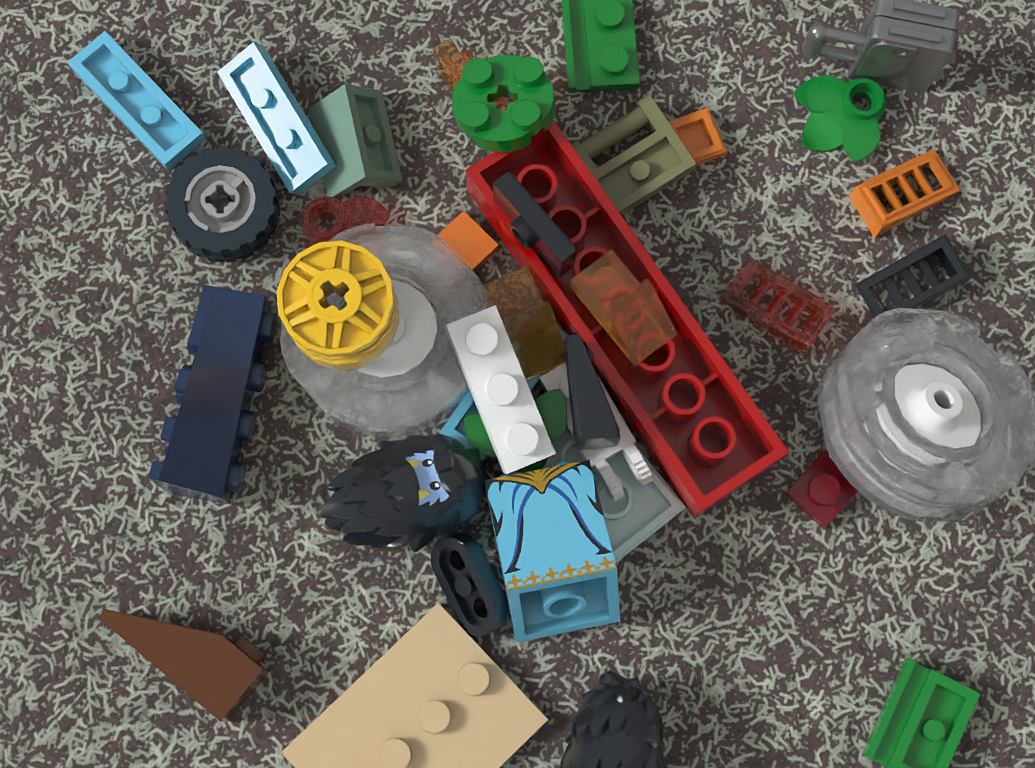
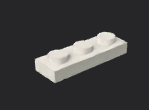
(499, 389)

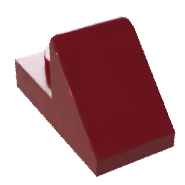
(821, 490)

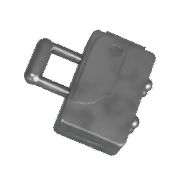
(897, 45)

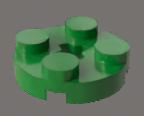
(499, 77)

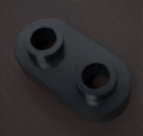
(469, 584)

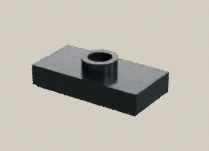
(532, 224)

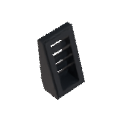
(948, 259)
(590, 410)

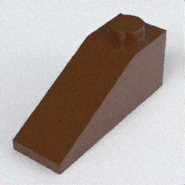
(202, 663)

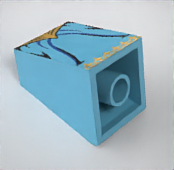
(554, 550)

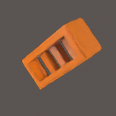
(873, 211)

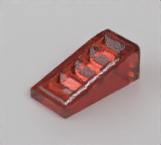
(782, 330)

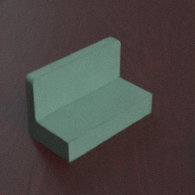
(358, 138)

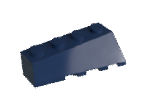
(216, 396)

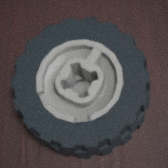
(222, 204)

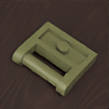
(645, 166)

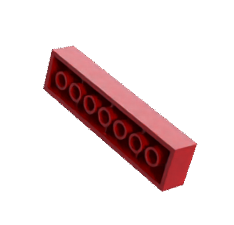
(683, 394)

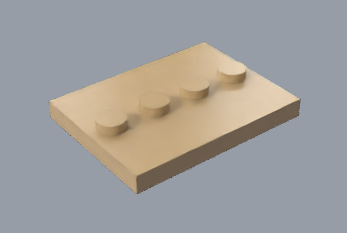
(422, 706)

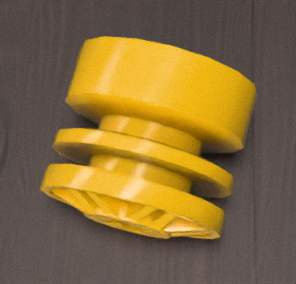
(321, 331)

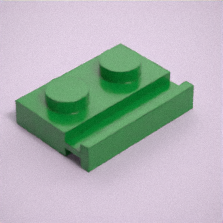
(600, 45)
(920, 719)

